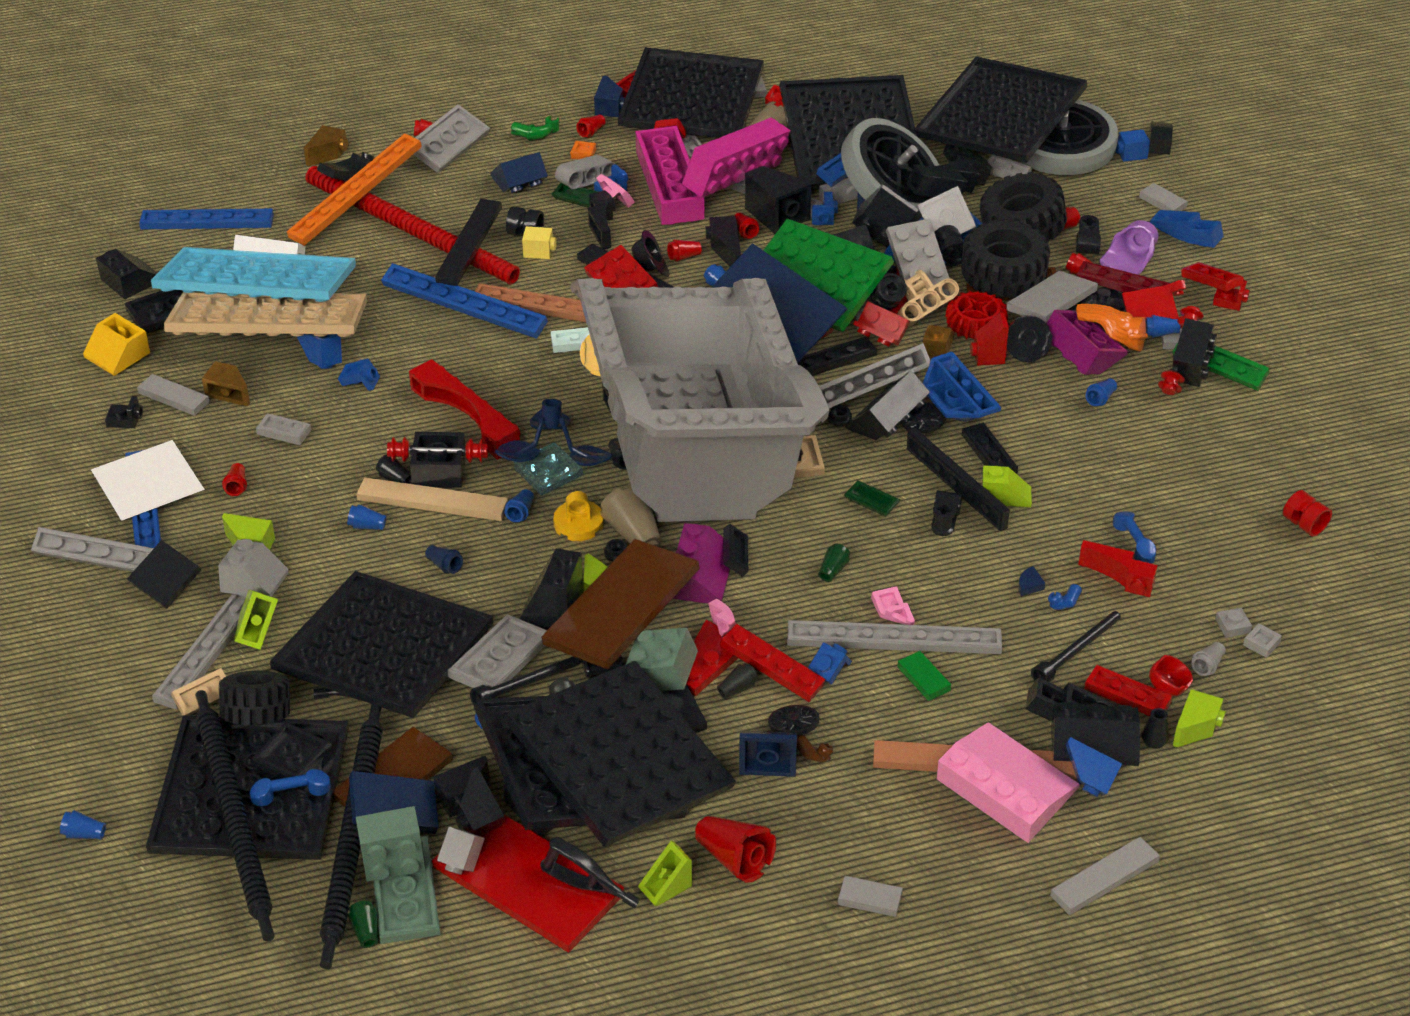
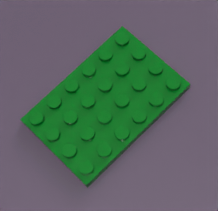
(831, 264)

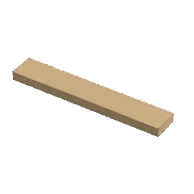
(432, 499)

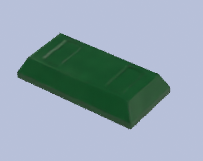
(576, 196)
(871, 498)

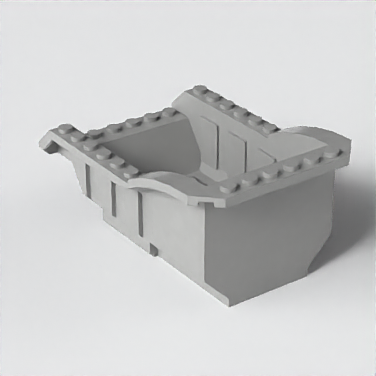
(702, 395)

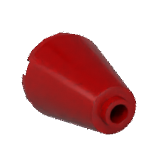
(737, 845)

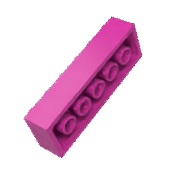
(731, 156)
(664, 168)

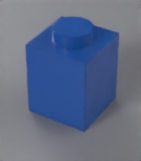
(1133, 145)

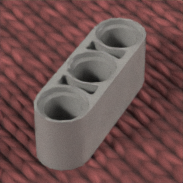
(583, 171)

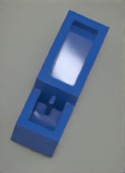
(1188, 227)

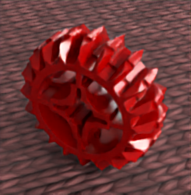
(972, 311)

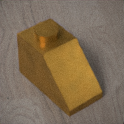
(325, 145)
(937, 340)
(225, 384)

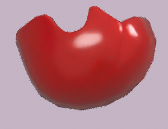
(1170, 675)

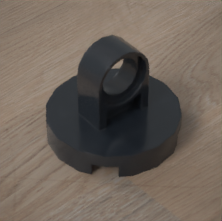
(1028, 338)

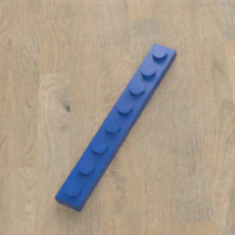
(465, 301)

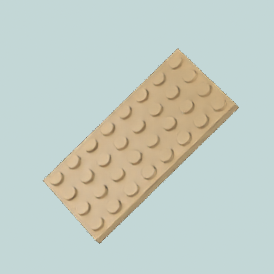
(263, 314)

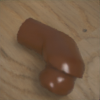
(809, 752)

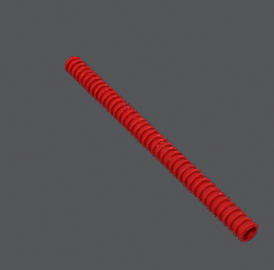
(417, 227)

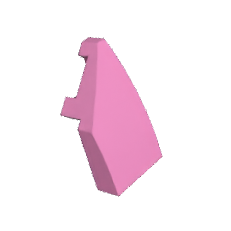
(614, 189)
(891, 606)
(722, 616)

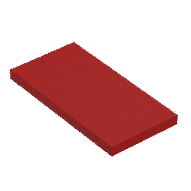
(512, 881)

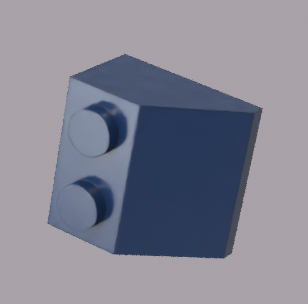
(519, 173)
(767, 753)

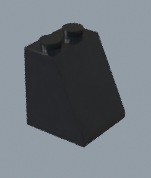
(776, 197)
(555, 589)

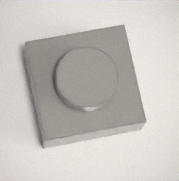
(1233, 622)
(1262, 640)

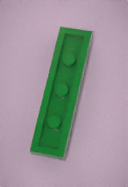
(1237, 368)

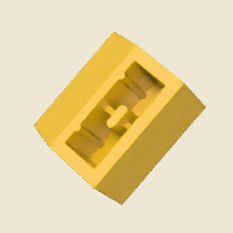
(116, 344)

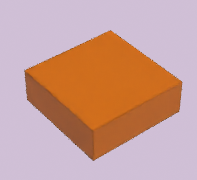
(582, 150)

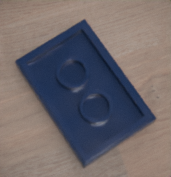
(382, 793)

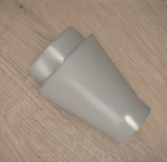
(1207, 660)

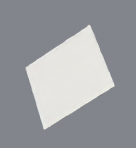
(147, 480)

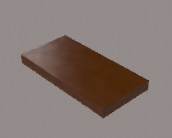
(409, 757)

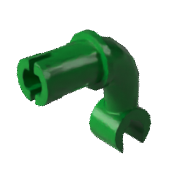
(532, 132)

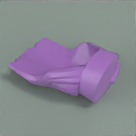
(1131, 247)

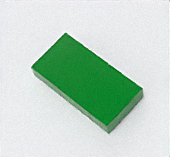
(924, 675)

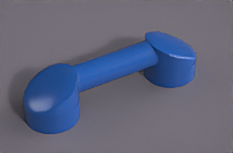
(1145, 548)
(262, 791)

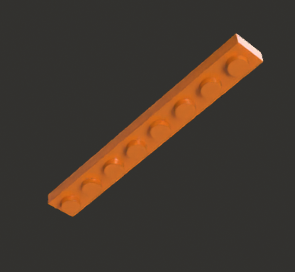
(354, 189)

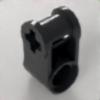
(1089, 235)
(945, 512)

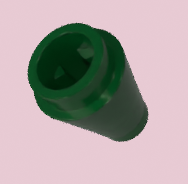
(834, 561)
(363, 920)

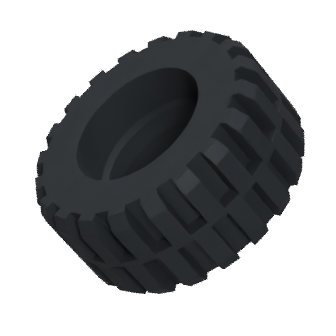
(1026, 199)
(1005, 258)

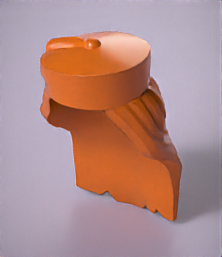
(1117, 324)

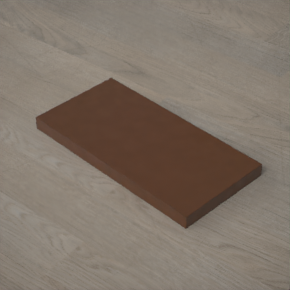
(620, 603)

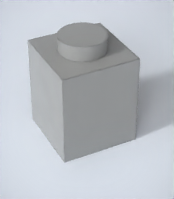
(460, 850)

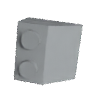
(250, 567)

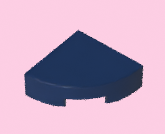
(1030, 582)

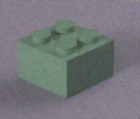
(665, 656)
(390, 843)

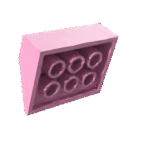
(1005, 780)

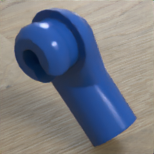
(1069, 600)

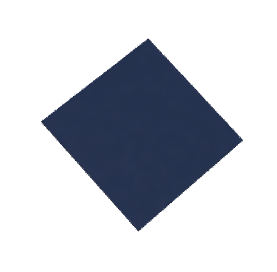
(801, 306)

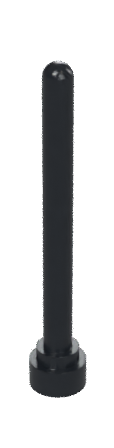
(1047, 670)
(488, 692)

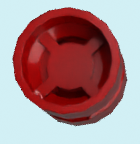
(1308, 513)

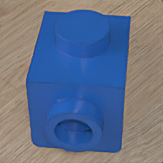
(824, 213)
(829, 661)

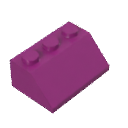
(1084, 342)
(706, 546)

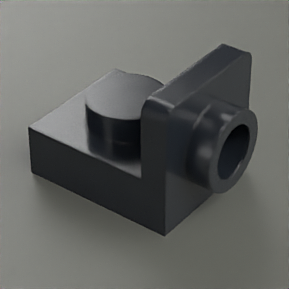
(124, 415)

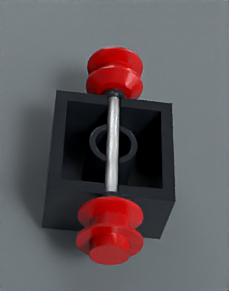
(1192, 353)
(437, 457)

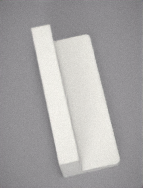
(246, 243)

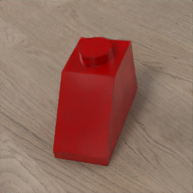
(991, 342)

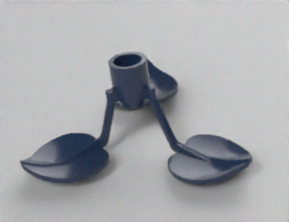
(551, 418)

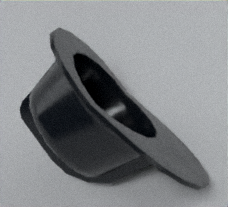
(648, 254)

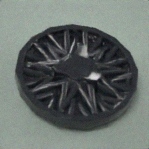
(925, 419)
(794, 719)

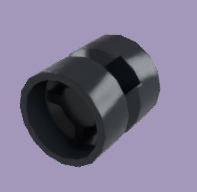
(518, 219)
(950, 244)
(889, 291)

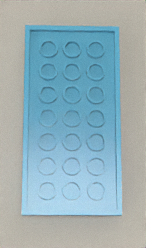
(254, 273)

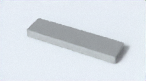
(1104, 875)

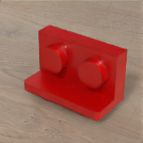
(881, 323)

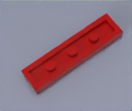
(772, 662)

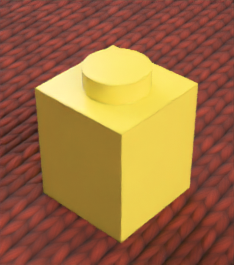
(538, 242)

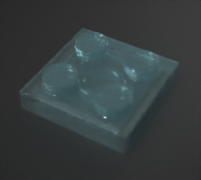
(549, 470)

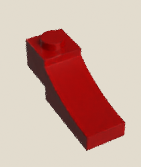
(1118, 564)

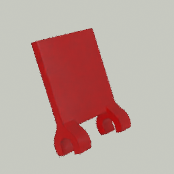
(1154, 300)

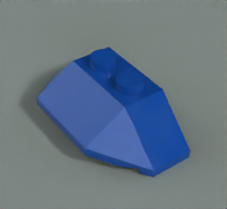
(957, 390)

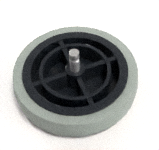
(1079, 142)
(884, 154)

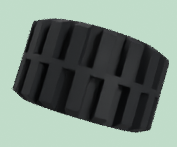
(254, 697)

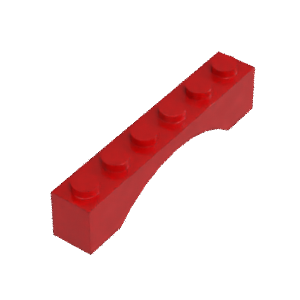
(438, 385)

